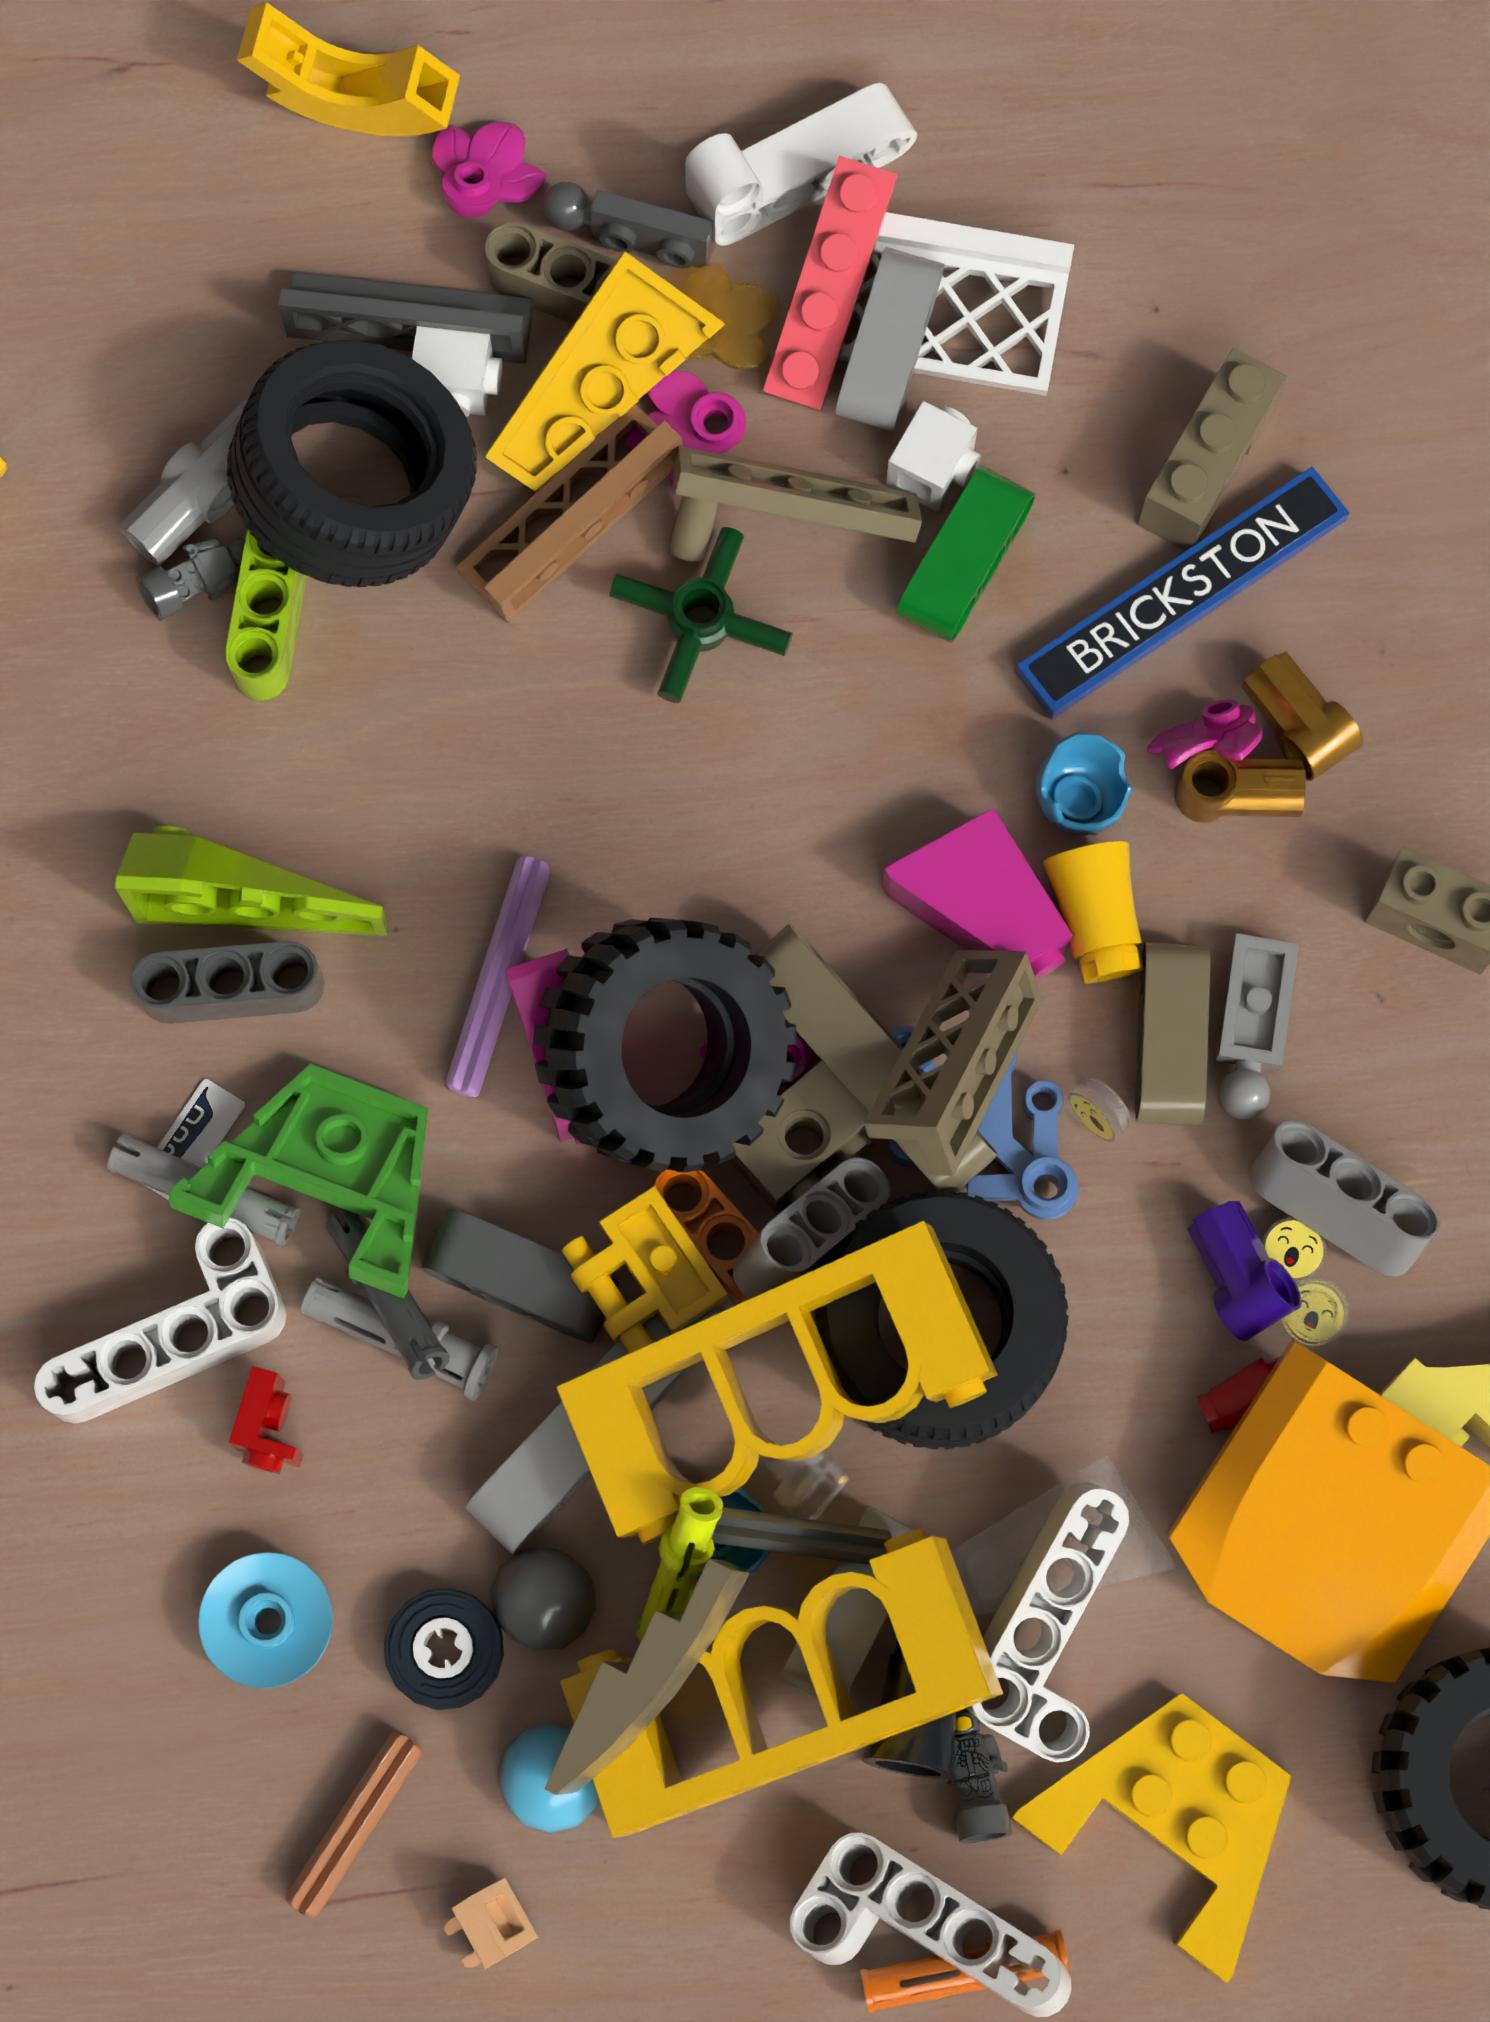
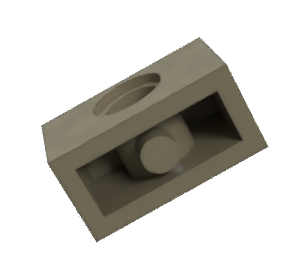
(1435, 909)
(815, 1103)

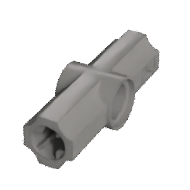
(189, 493)

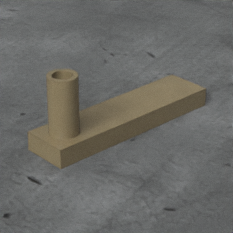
(717, 478)

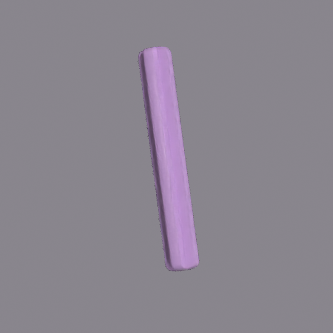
(492, 989)

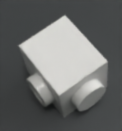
(461, 364)
(934, 455)

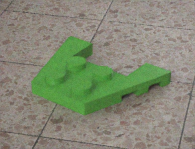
(334, 1145)

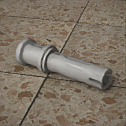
(355, 1315)

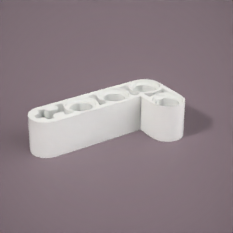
(794, 165)
(159, 1335)
(1058, 1615)
(940, 1932)

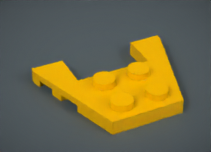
(1194, 1794)

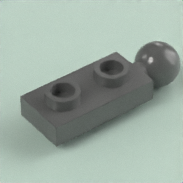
(631, 225)

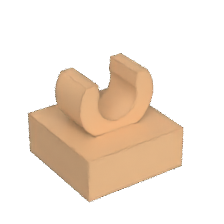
(492, 1924)

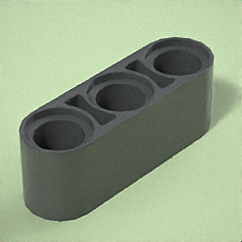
(200, 969)
(512, 1274)

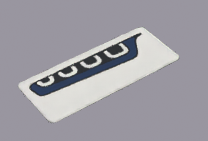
(201, 1124)

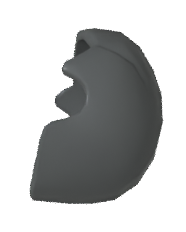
(543, 1598)

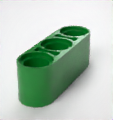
(965, 554)

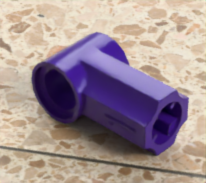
(1250, 1285)

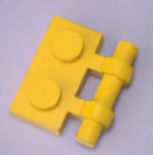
(661, 1261)

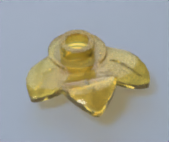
(742, 308)

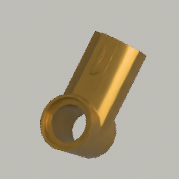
(1305, 722)
(1246, 785)

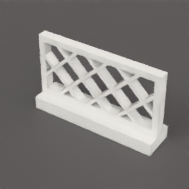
(995, 258)

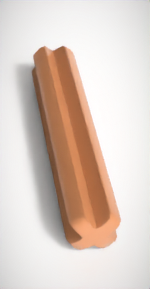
(353, 1824)

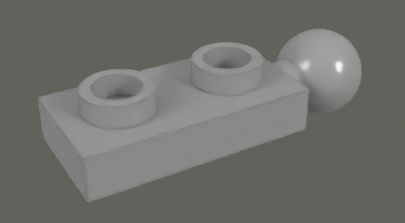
(1254, 1020)

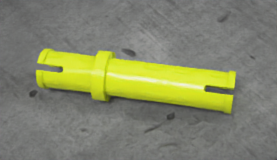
(684, 1553)

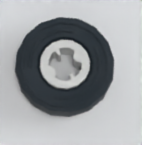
(410, 1659)

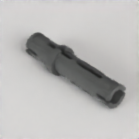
(399, 1315)

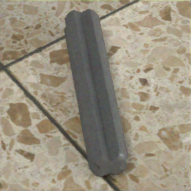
(800, 1536)

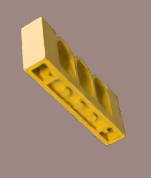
(623, 1439)
(937, 1641)

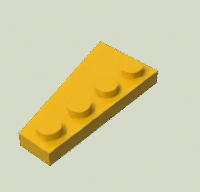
(611, 357)

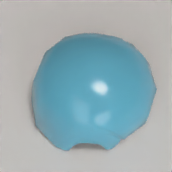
(525, 1773)

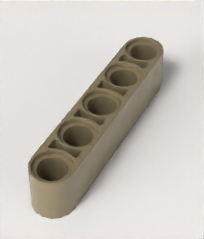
(852, 1041)

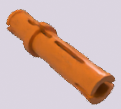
(883, 1984)

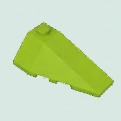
(204, 884)

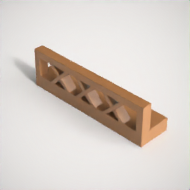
(580, 521)

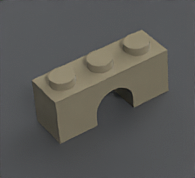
(1211, 449)

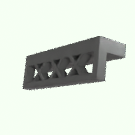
(389, 313)

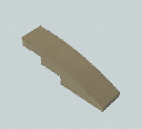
(631, 1696)

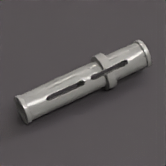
(163, 1171)

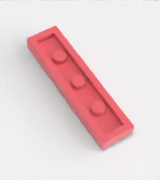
(830, 283)

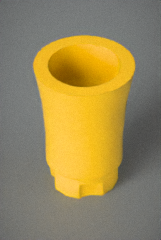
(1098, 909)

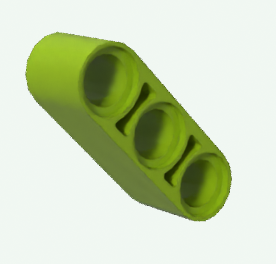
(264, 634)

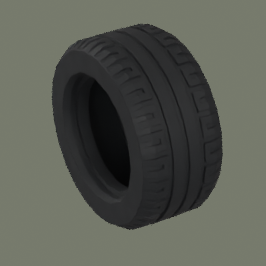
(391, 401)

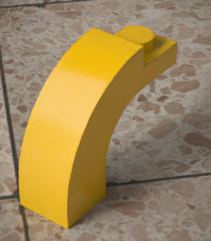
(346, 89)

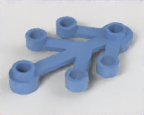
(1024, 1167)

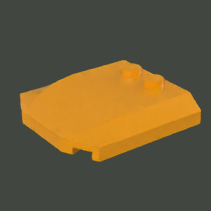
(1334, 1521)

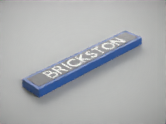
(1181, 592)

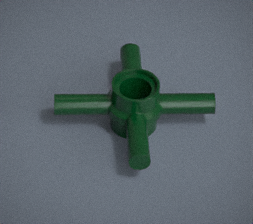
(700, 637)

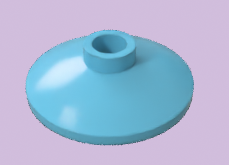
(232, 1611)

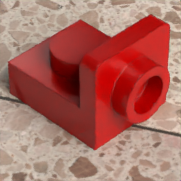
(260, 1411)

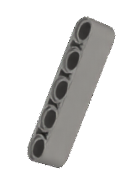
(551, 1463)

